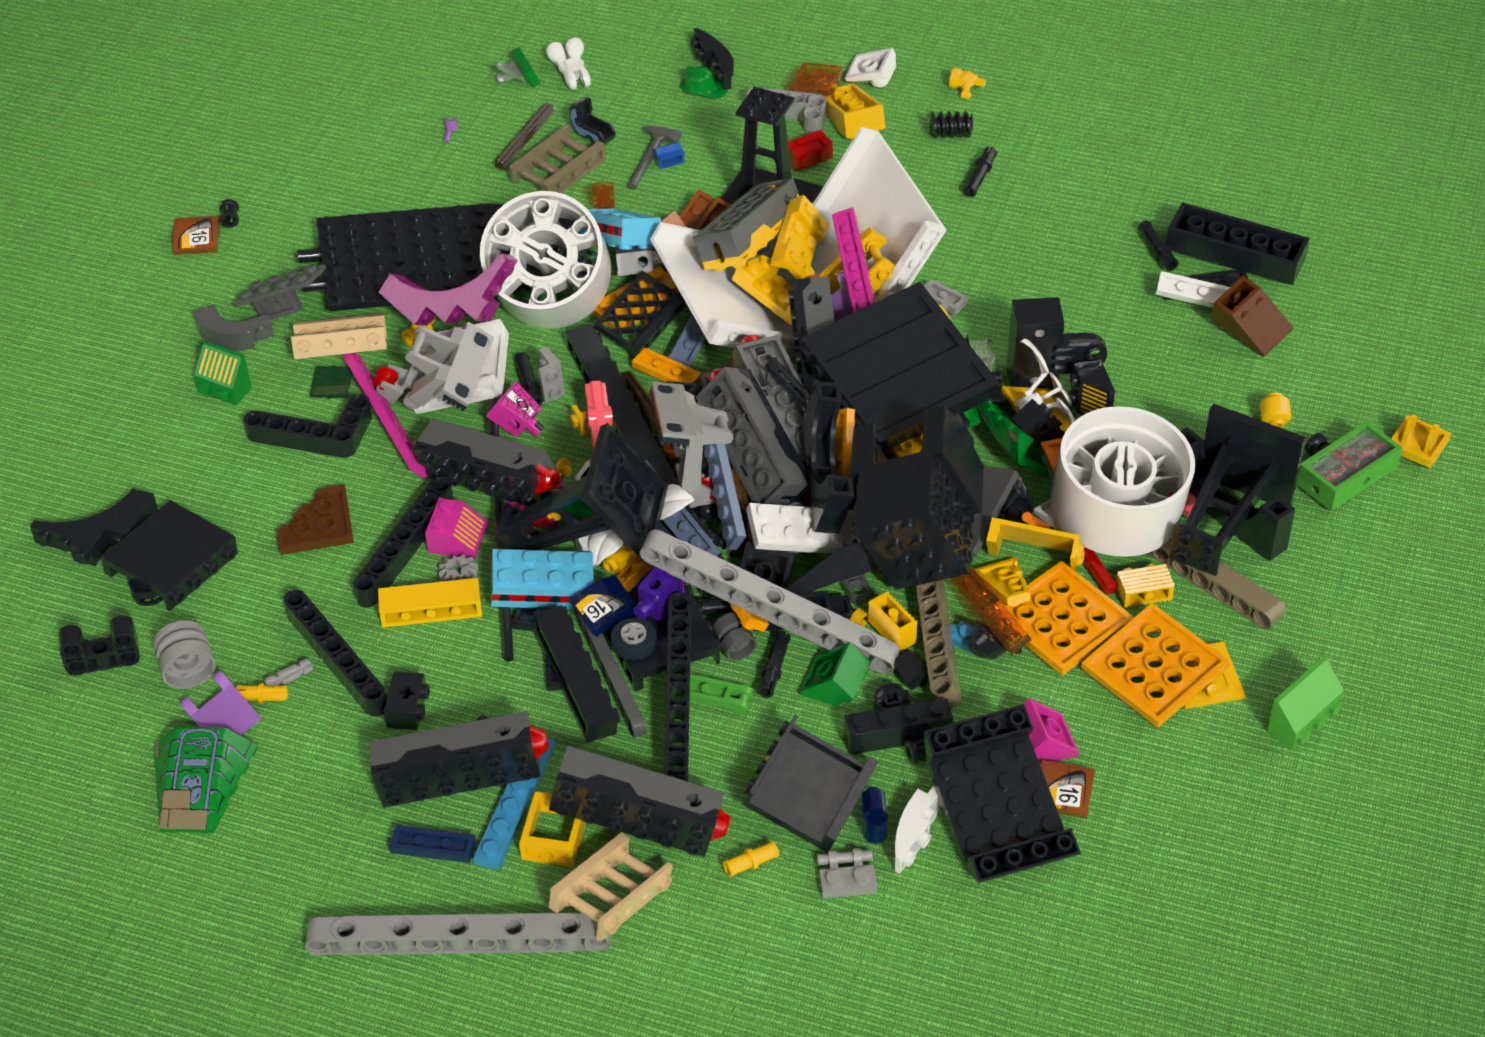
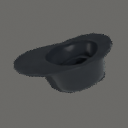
(985, 643)

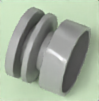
(184, 654)

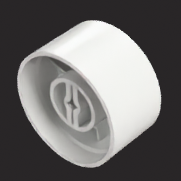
(533, 248)
(1130, 449)

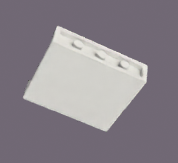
(492, 375)

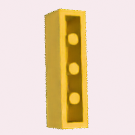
(430, 602)

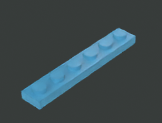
(509, 816)

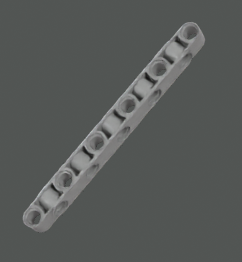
(766, 599)
(438, 934)

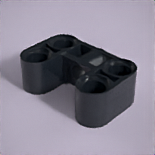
(101, 654)

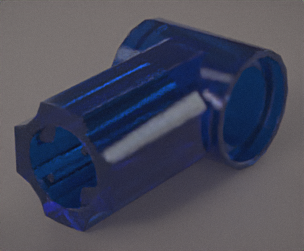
(874, 815)

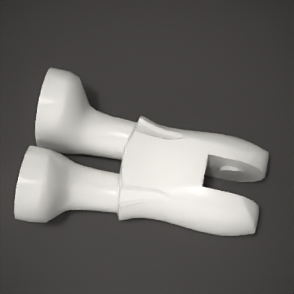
(573, 67)

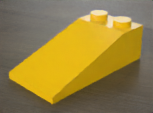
(854, 109)

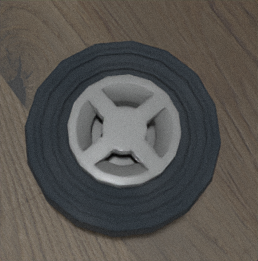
(633, 638)

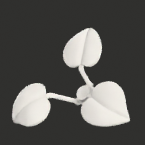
(1058, 390)
(607, 542)

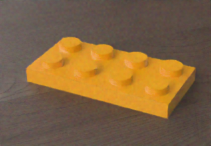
(659, 274)

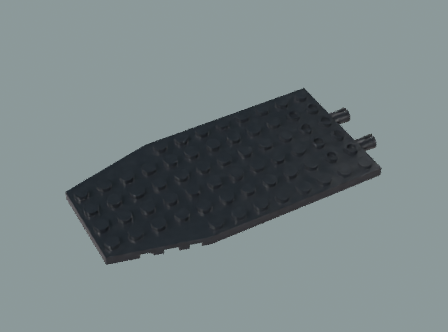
(435, 241)

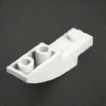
(914, 827)

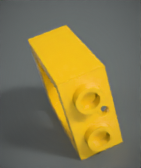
(537, 848)

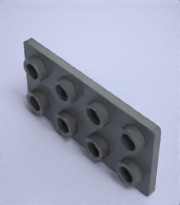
(277, 293)

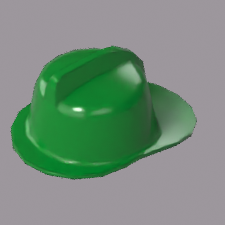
(701, 83)

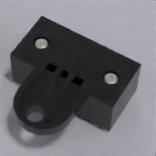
(1043, 325)

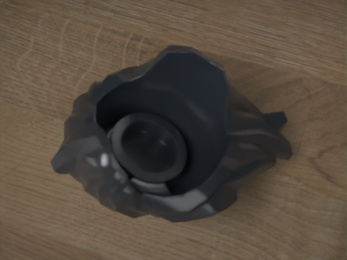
(1017, 503)

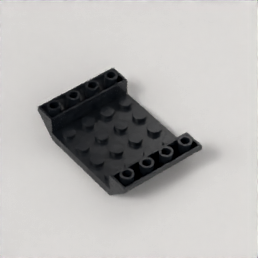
(996, 795)

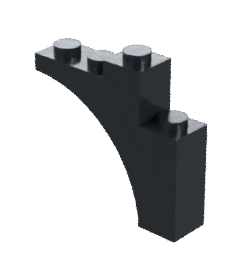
(92, 536)

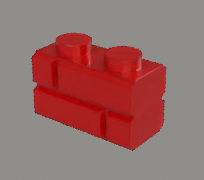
(810, 150)

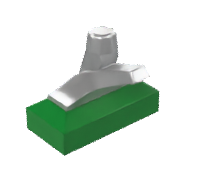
(517, 69)

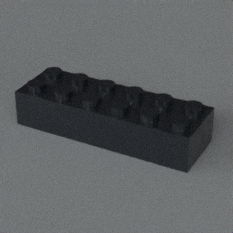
(1237, 243)

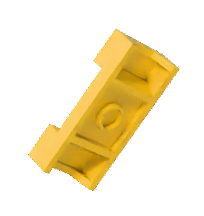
(799, 237)
(765, 285)

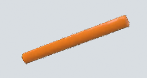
(1034, 521)

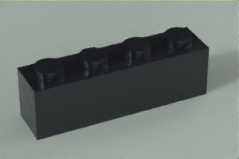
(894, 725)

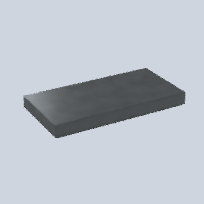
(996, 488)

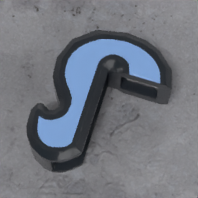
(588, 125)

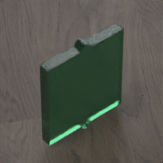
(331, 382)

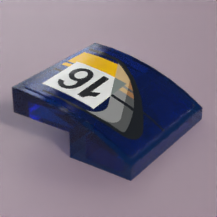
(603, 604)

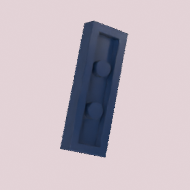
(432, 844)

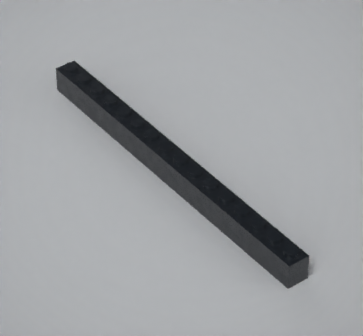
(628, 419)

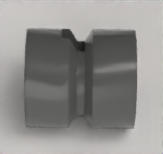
(735, 639)

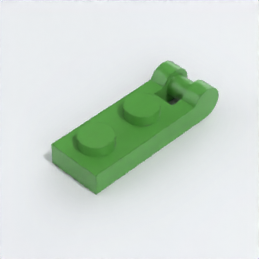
(720, 693)

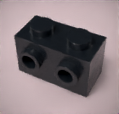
(1037, 423)

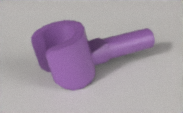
(450, 126)

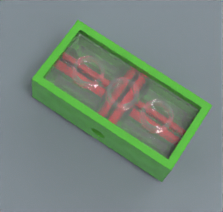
(1349, 465)

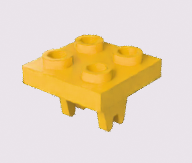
(1421, 440)

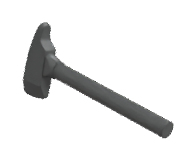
(659, 135)

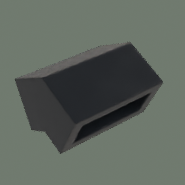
(912, 669)

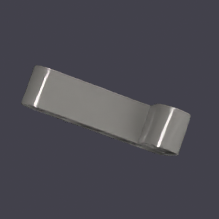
(806, 108)

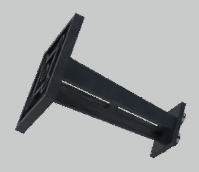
(770, 109)
(1248, 459)
(617, 489)

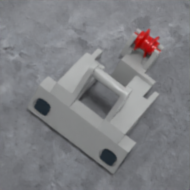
(428, 373)
(688, 429)

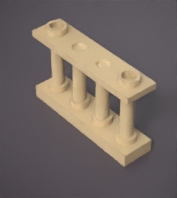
(339, 336)
(601, 866)

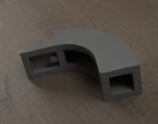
(231, 334)

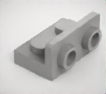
(550, 375)

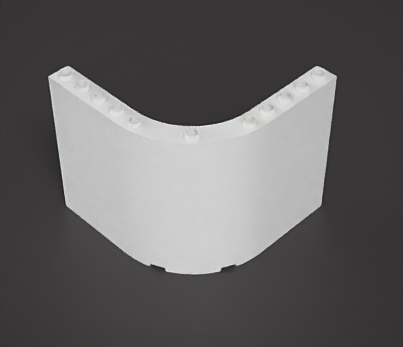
(864, 179)

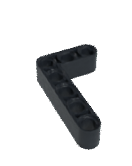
(310, 435)

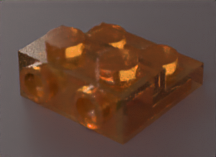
(817, 79)

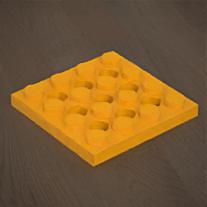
(1079, 618)
(1155, 679)

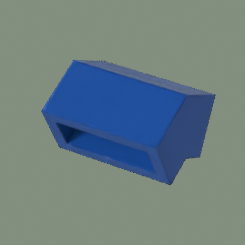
(669, 155)

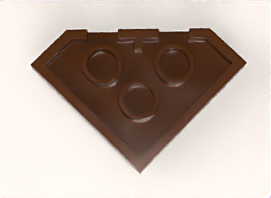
(318, 524)

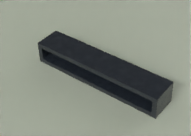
(575, 673)

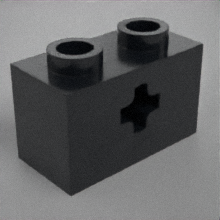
(406, 700)

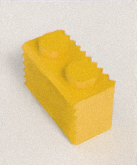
(1145, 585)
(892, 620)

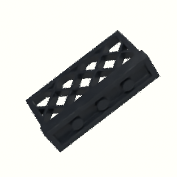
(657, 323)

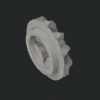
(468, 568)

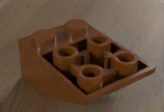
(1251, 316)

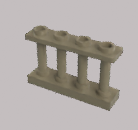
(562, 177)

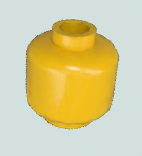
(1275, 410)

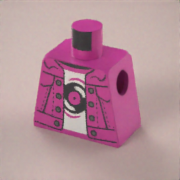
(516, 412)

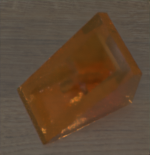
(603, 195)

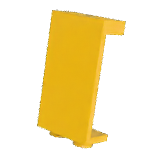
(1034, 535)

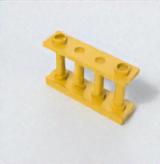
(879, 272)

